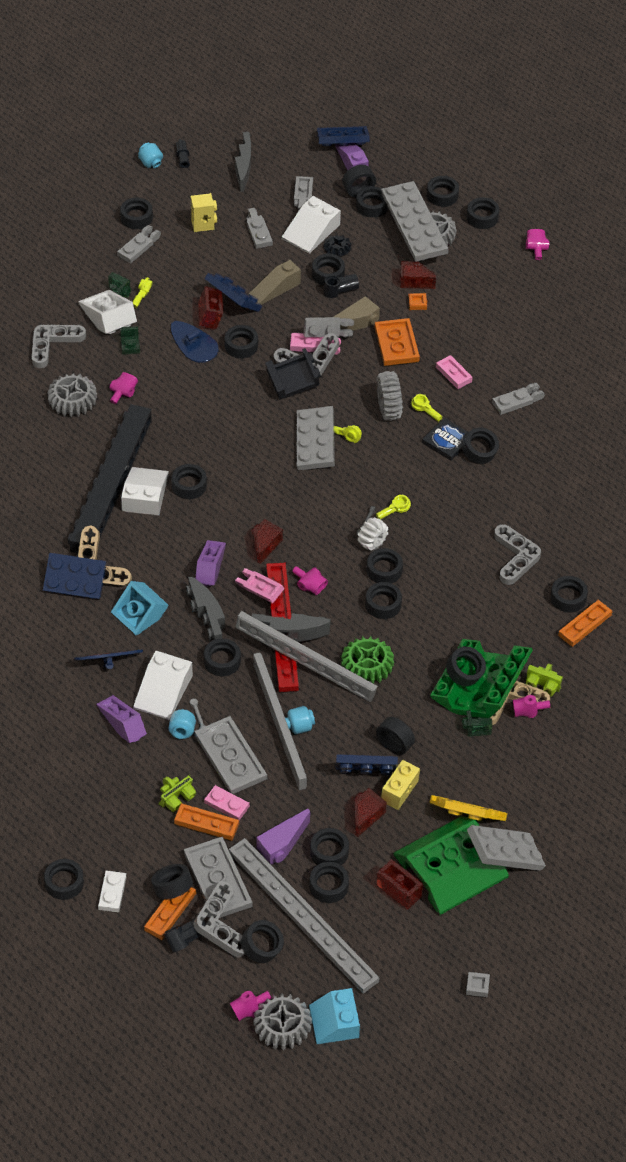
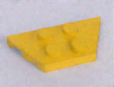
(474, 811)

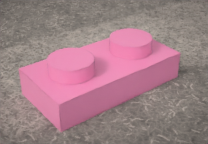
(454, 372)
(226, 803)

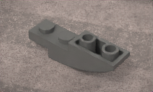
(207, 607)
(299, 627)

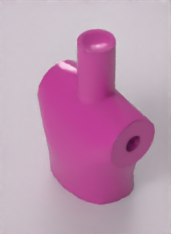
(537, 241)
(124, 386)
(310, 581)
(528, 706)
(248, 1003)

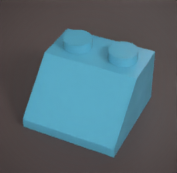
(139, 607)
(335, 1017)

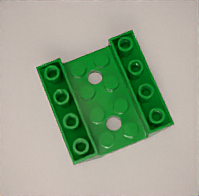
(490, 688)
(460, 868)

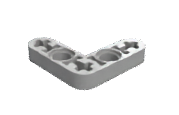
(50, 336)
(322, 348)
(521, 551)
(214, 924)

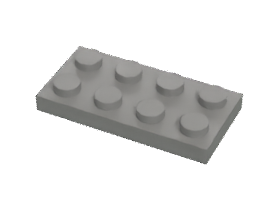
(315, 438)
(230, 755)
(506, 848)
(212, 864)

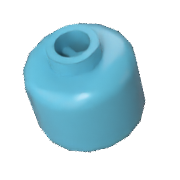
(150, 155)
(300, 719)
(182, 724)

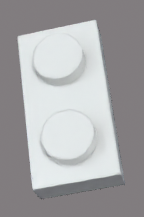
(112, 891)

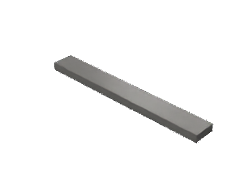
(306, 656)
(280, 721)

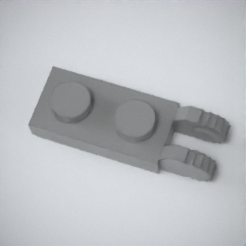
(138, 244)
(321, 326)
(517, 398)

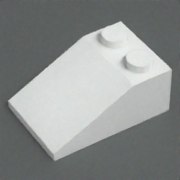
(312, 224)
(109, 311)
(144, 491)
(163, 685)

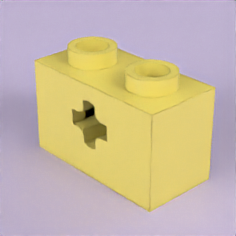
(203, 212)
(400, 784)

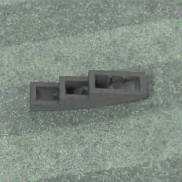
(243, 161)

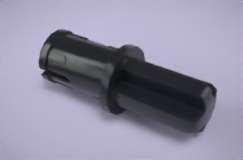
(182, 154)

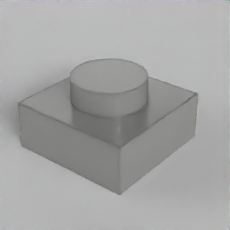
(478, 984)

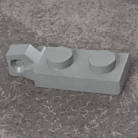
(303, 190)
(258, 229)

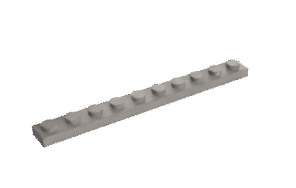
(304, 916)

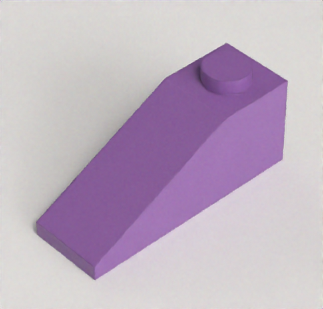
(352, 155)
(210, 562)
(123, 718)
(279, 841)

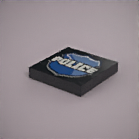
(446, 439)

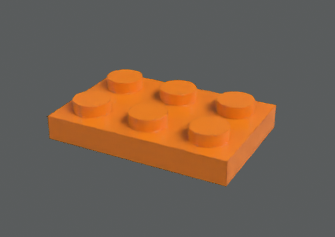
(396, 341)

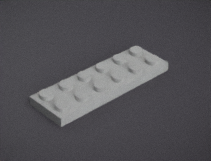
(414, 221)

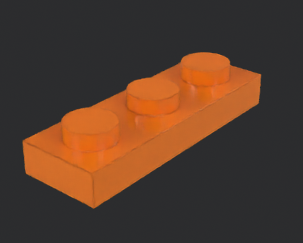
(585, 623)
(206, 822)
(168, 913)

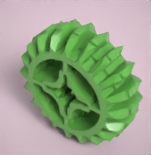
(367, 653)

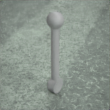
(194, 702)

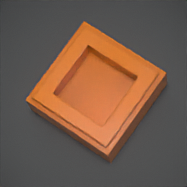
(417, 301)

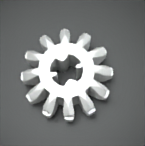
(372, 533)

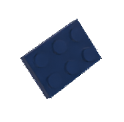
(343, 135)
(236, 293)
(74, 576)
(366, 764)

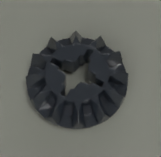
(342, 250)

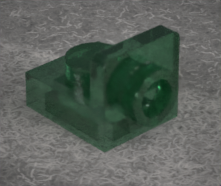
(119, 284)
(130, 340)
(478, 726)

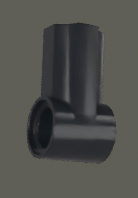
(334, 285)
(181, 935)

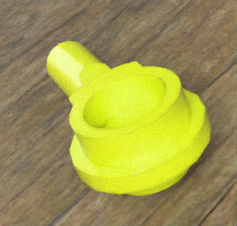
(145, 286)
(421, 403)
(351, 433)
(399, 504)

